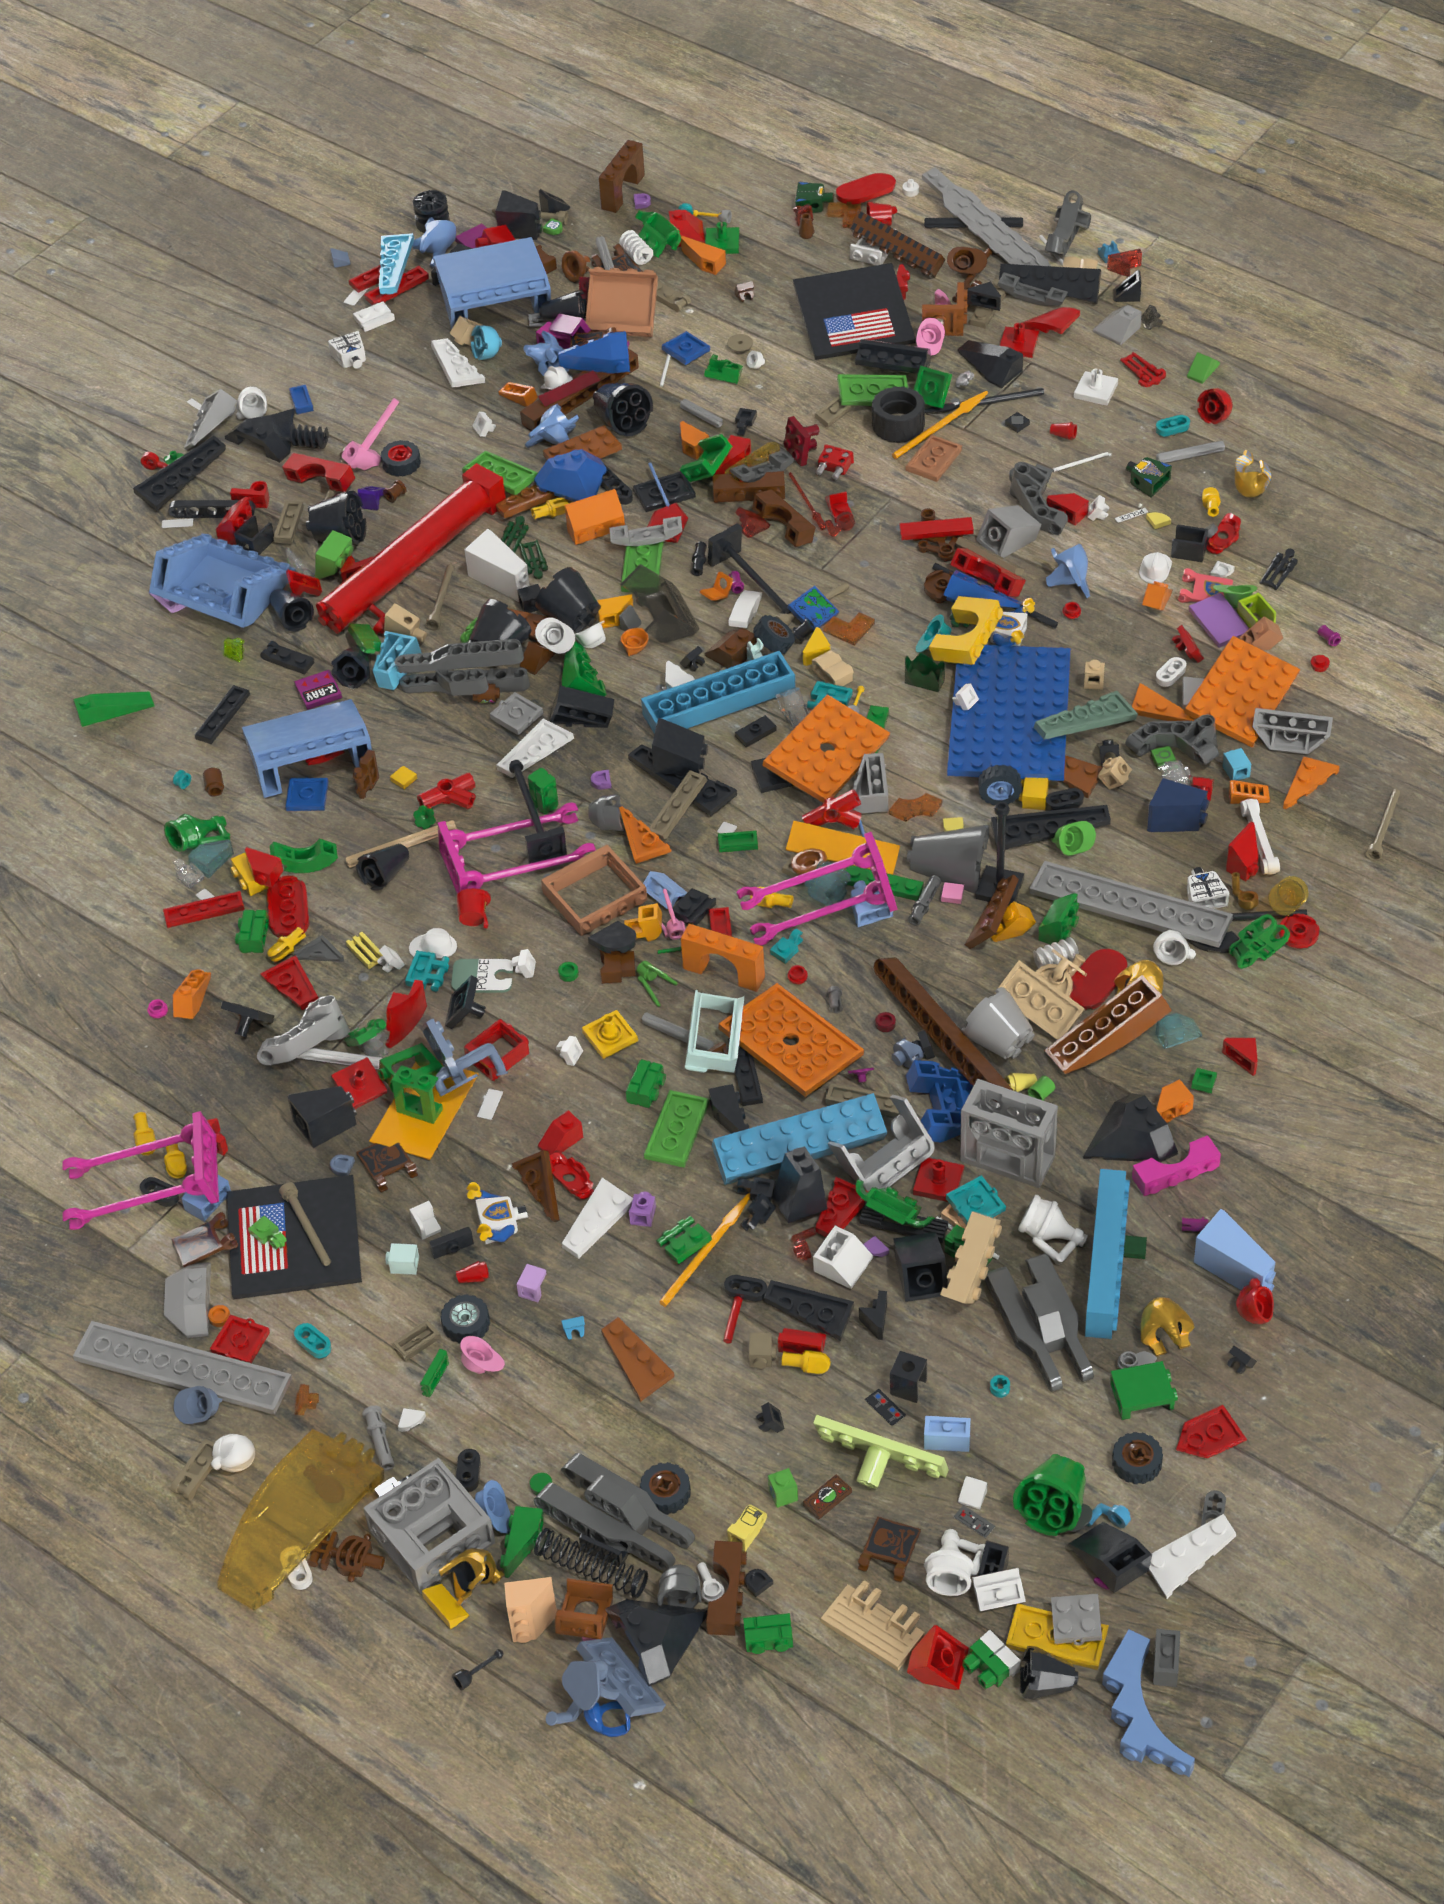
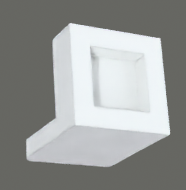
(424, 1220)

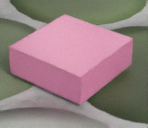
(952, 893)

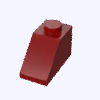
(1071, 504)
(264, 867)
(562, 1134)

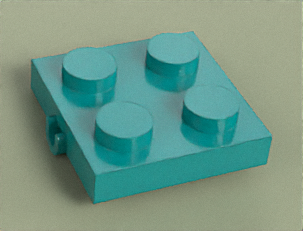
(975, 1197)

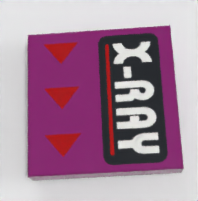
(318, 689)

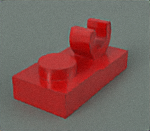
(1187, 641)

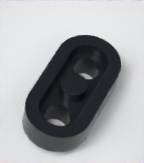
(1064, 799)
(156, 1184)
(746, 1286)
(468, 1468)

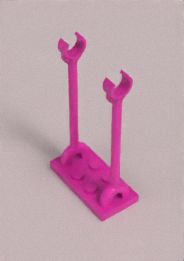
(872, 861)
(455, 864)
(203, 1182)

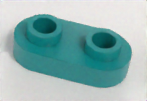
(1172, 425)
(314, 1341)

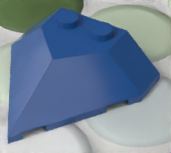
(571, 475)

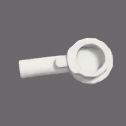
(712, 1589)

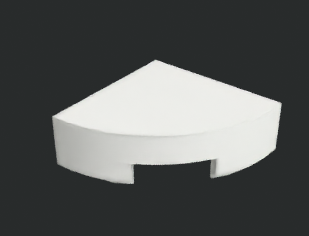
(1222, 570)
(410, 1419)

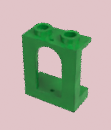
(423, 1057)
(411, 1105)

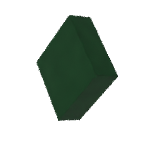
(1135, 1247)

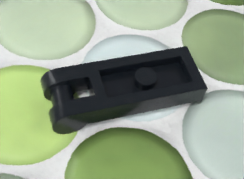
(287, 658)

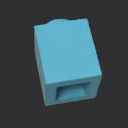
(1236, 764)

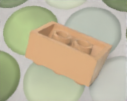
(530, 1607)

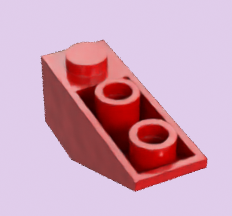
(740, 449)

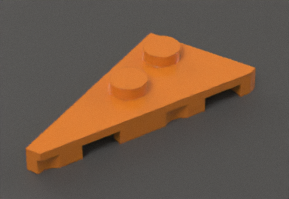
(1153, 705)
(1307, 779)
(642, 841)

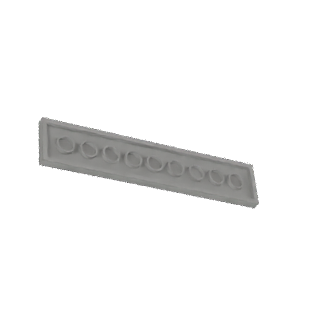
(1133, 904)
(182, 1367)

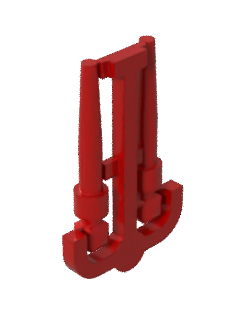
(1142, 372)

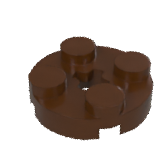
(932, 586)

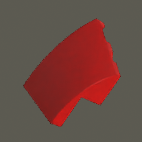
(1055, 320)
(404, 1013)

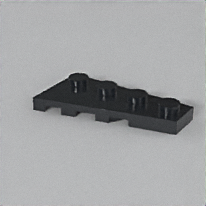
(814, 1308)

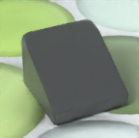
(629, 619)

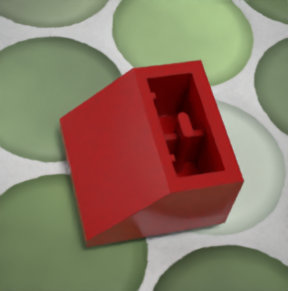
(233, 520)

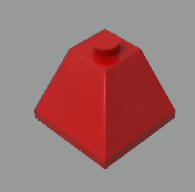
(687, 224)
(1243, 853)
(938, 1659)

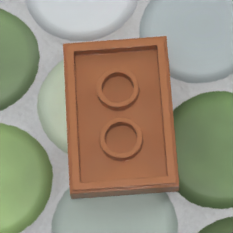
(934, 458)

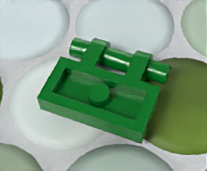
(361, 1035)
(687, 1243)

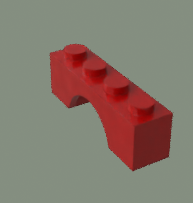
(302, 467)
(999, 577)

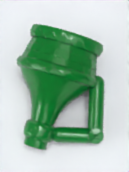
(190, 832)

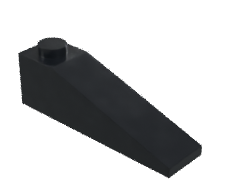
(995, 362)

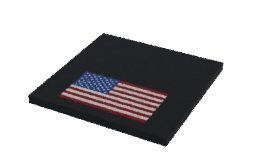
(853, 307)
(296, 1266)

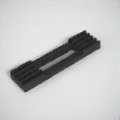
(875, 1219)

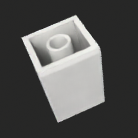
(496, 565)

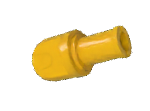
(1211, 501)
(551, 508)
(776, 899)
(285, 945)
(143, 1133)
(175, 1162)
(809, 1361)

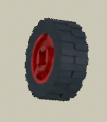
(400, 458)

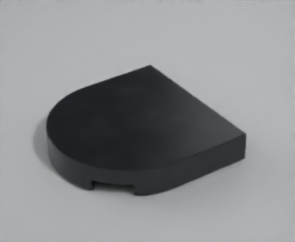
(614, 938)

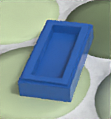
(301, 399)

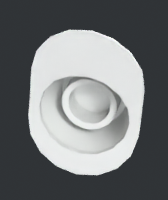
(555, 377)
(1155, 567)
(555, 635)
(592, 636)
(434, 941)

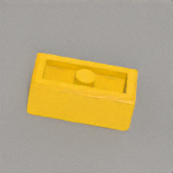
(444, 1605)

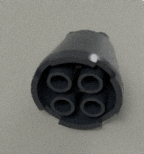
(623, 407)
(339, 514)
(568, 600)
(499, 623)

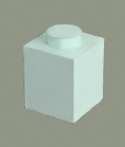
(403, 1259)

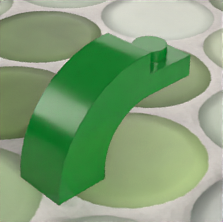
(305, 859)

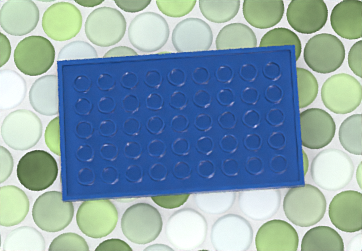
(1013, 692)

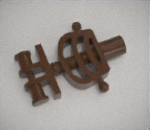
(359, 1552)

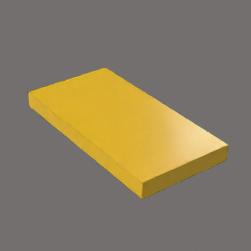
(1035, 1628)

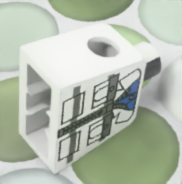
(348, 350)
(1207, 889)

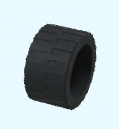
(898, 401)

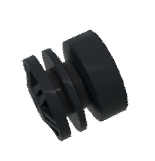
(428, 205)

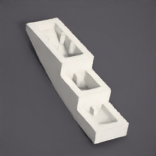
(745, 609)

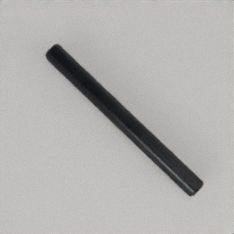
(957, 223)

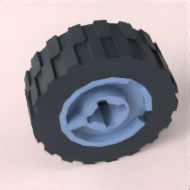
(1000, 784)

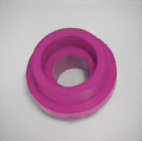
(157, 1008)

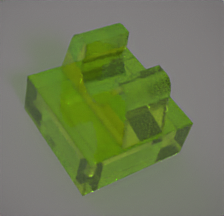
(234, 648)

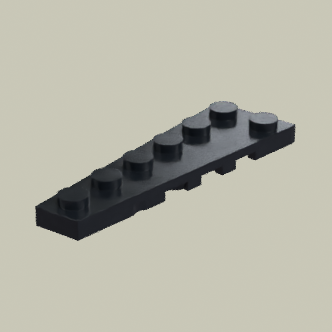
(1078, 282)
(170, 480)
(709, 799)
(1040, 826)

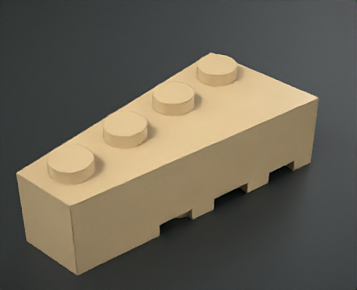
(972, 1258)

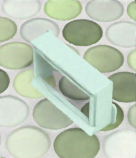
(702, 1060)

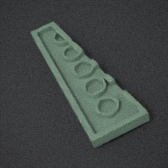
(1104, 712)

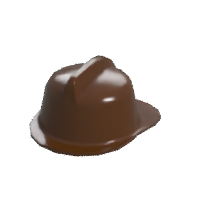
(967, 260)

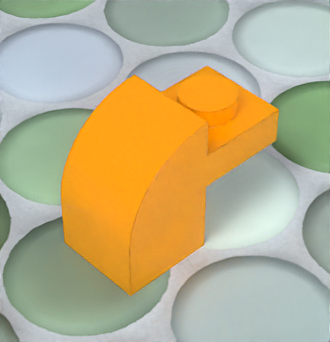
(648, 922)

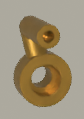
(1246, 899)

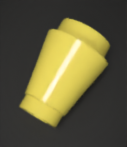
(1020, 1081)

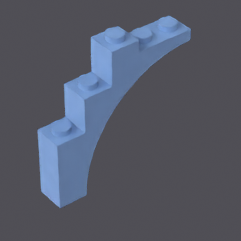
(1129, 1710)

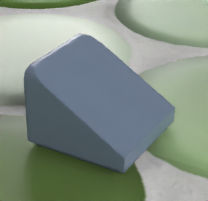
(339, 258)

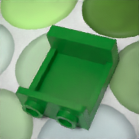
(714, 452)
(1142, 1388)

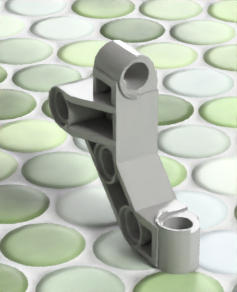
(319, 1022)

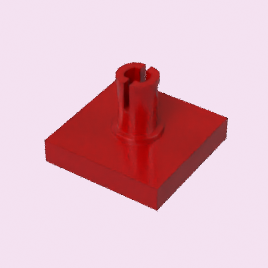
(1020, 339)
(361, 1082)
(937, 1178)

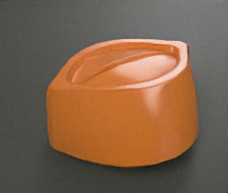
(634, 640)

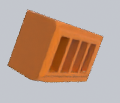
(520, 394)
(1238, 791)

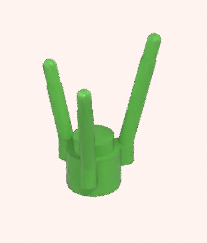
(649, 972)

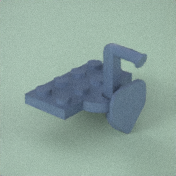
(454, 1069)
(605, 1674)

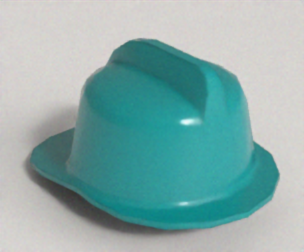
(936, 626)

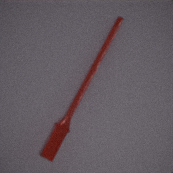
(816, 515)

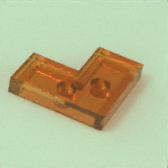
(845, 211)
(849, 632)

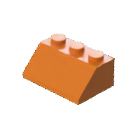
(593, 516)

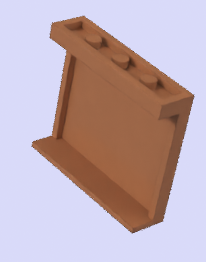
(622, 301)

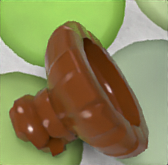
(574, 265)
(807, 860)

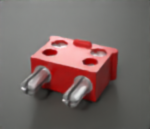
(835, 460)

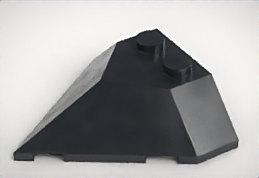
(269, 431)
(1132, 1133)
(657, 1634)

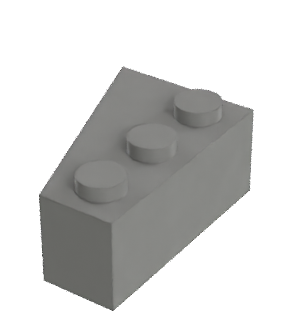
(872, 784)

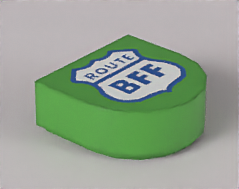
(553, 227)

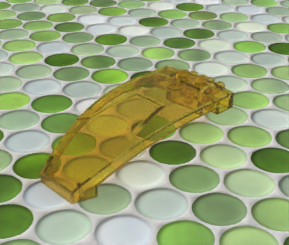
(295, 1512)

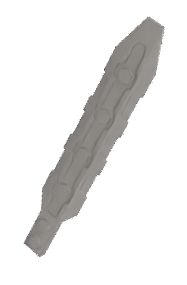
(983, 222)

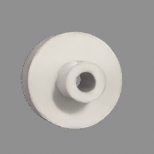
(910, 188)
(755, 359)

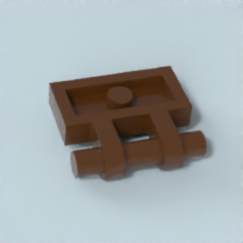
(366, 774)

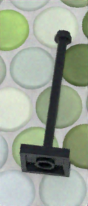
(728, 545)
(542, 844)
(993, 875)

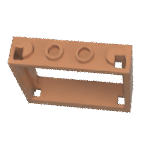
(583, 868)

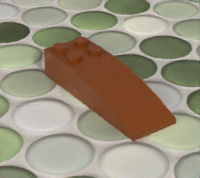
(1110, 1026)

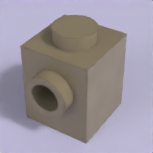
(761, 1350)

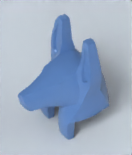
(437, 238)
(545, 353)
(552, 427)
(1071, 568)

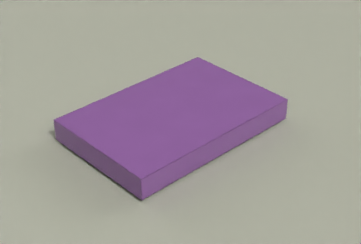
(1218, 619)

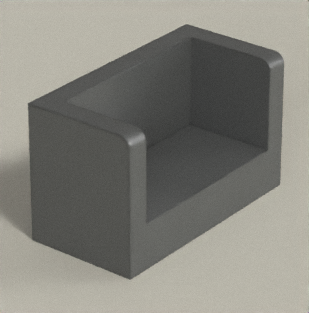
(1166, 1657)

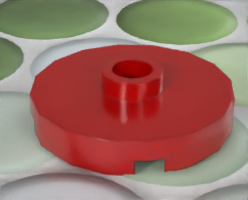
(1303, 931)

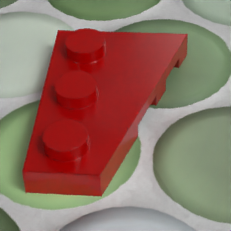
(292, 982)
(842, 1207)

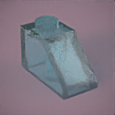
(211, 856)
(1176, 1030)

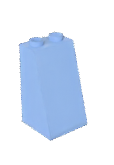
(1232, 1253)

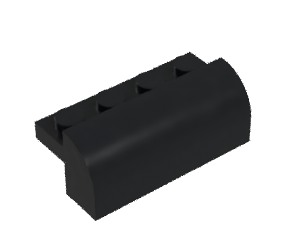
(892, 356)

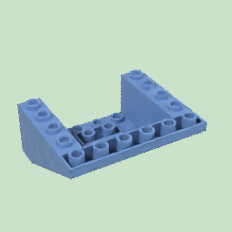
(491, 277)
(217, 578)
(304, 737)

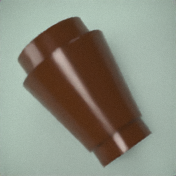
(806, 226)

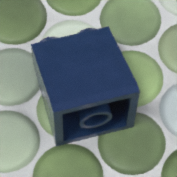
(1177, 808)

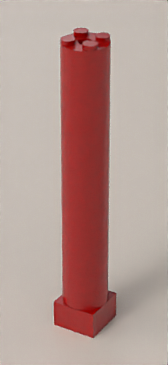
(400, 558)

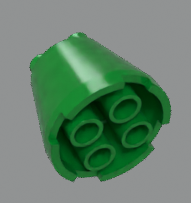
(1052, 1495)

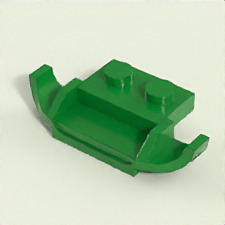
(658, 232)
(893, 1205)

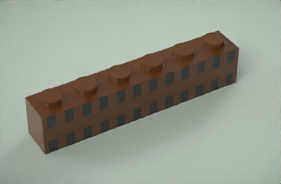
(897, 244)

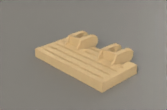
(876, 1629)

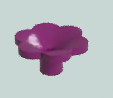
(861, 1073)

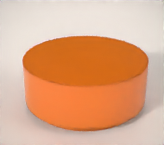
(218, 1315)

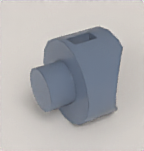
(905, 1051)

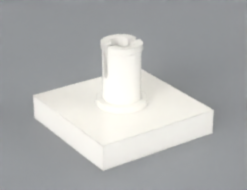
(1096, 387)

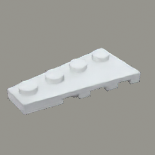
(454, 365)

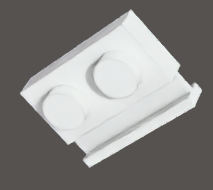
(373, 316)
(998, 1589)

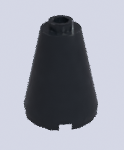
(568, 304)
(291, 609)
(381, 865)

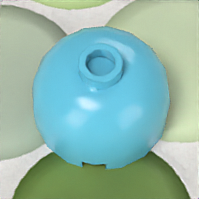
(485, 343)

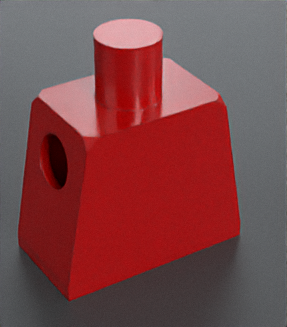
(494, 236)

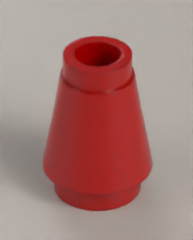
(1064, 430)
(473, 1273)

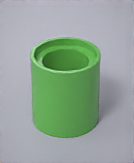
(1042, 1088)

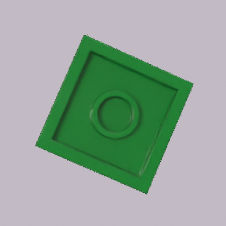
(724, 238)
(933, 386)

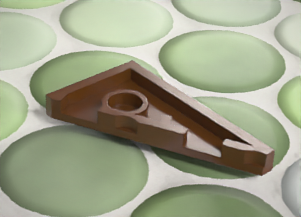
(537, 1175)

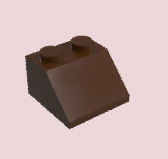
(732, 648)

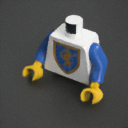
(1012, 625)
(495, 1214)

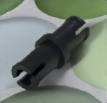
(698, 558)

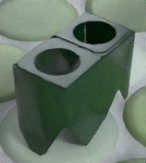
(924, 672)

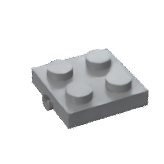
(516, 713)
(1076, 1618)

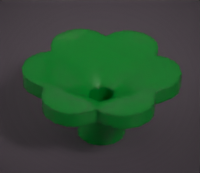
(172, 457)
(424, 817)

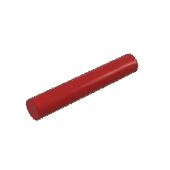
(733, 1320)

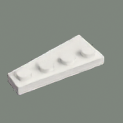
(536, 745)
(597, 1217)
(1185, 1555)

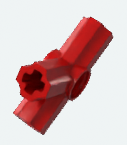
(450, 791)
(836, 810)

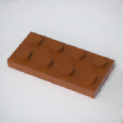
(597, 442)

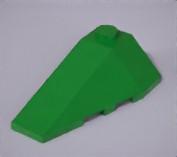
(579, 673)
(105, 706)

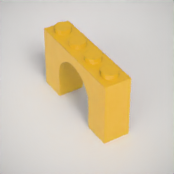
(968, 647)

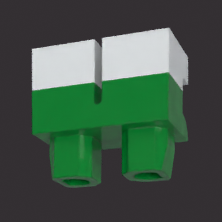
(992, 1659)

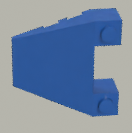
(947, 1094)

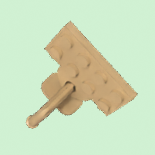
(1045, 996)

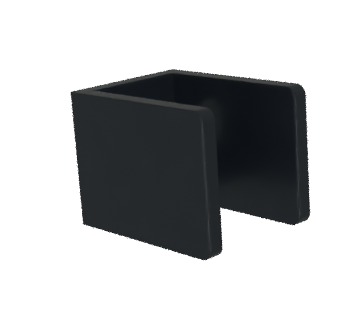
(256, 539)
(1189, 543)
(905, 1376)

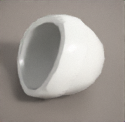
(251, 403)
(1172, 948)
(232, 1453)

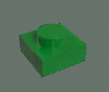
(1204, 1080)

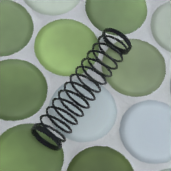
(635, 1581)

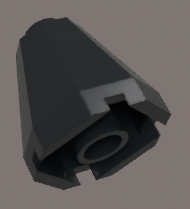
(352, 667)
(1045, 1674)

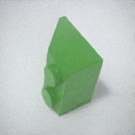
(332, 554)

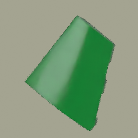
(723, 370)

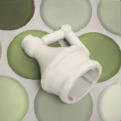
(1044, 1222)
(949, 1568)

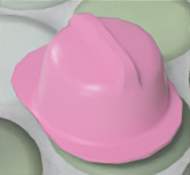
(930, 335)
(479, 1356)

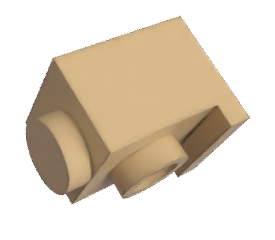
(1094, 669)

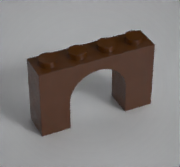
(625, 166)

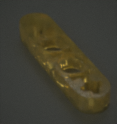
(762, 452)

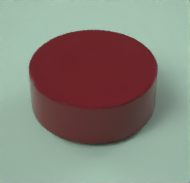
(885, 1022)

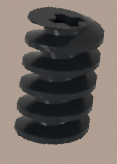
(309, 438)

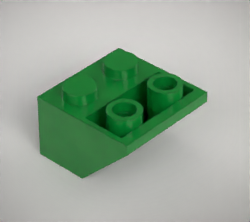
(1059, 919)

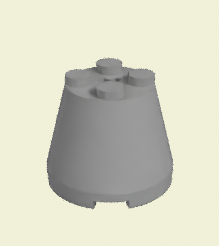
(999, 1025)

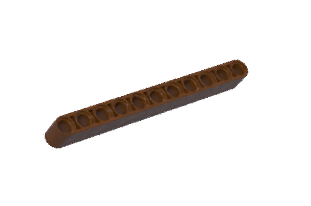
(936, 1022)

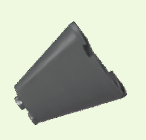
(951, 855)

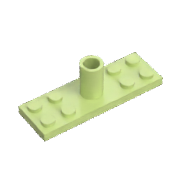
(879, 1451)

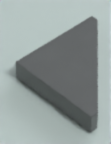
(319, 950)

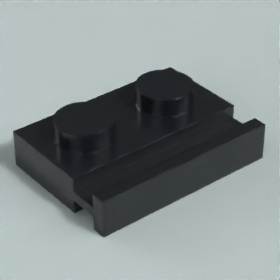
(693, 906)

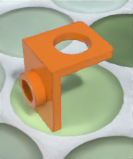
(717, 591)

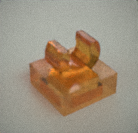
(305, 1400)

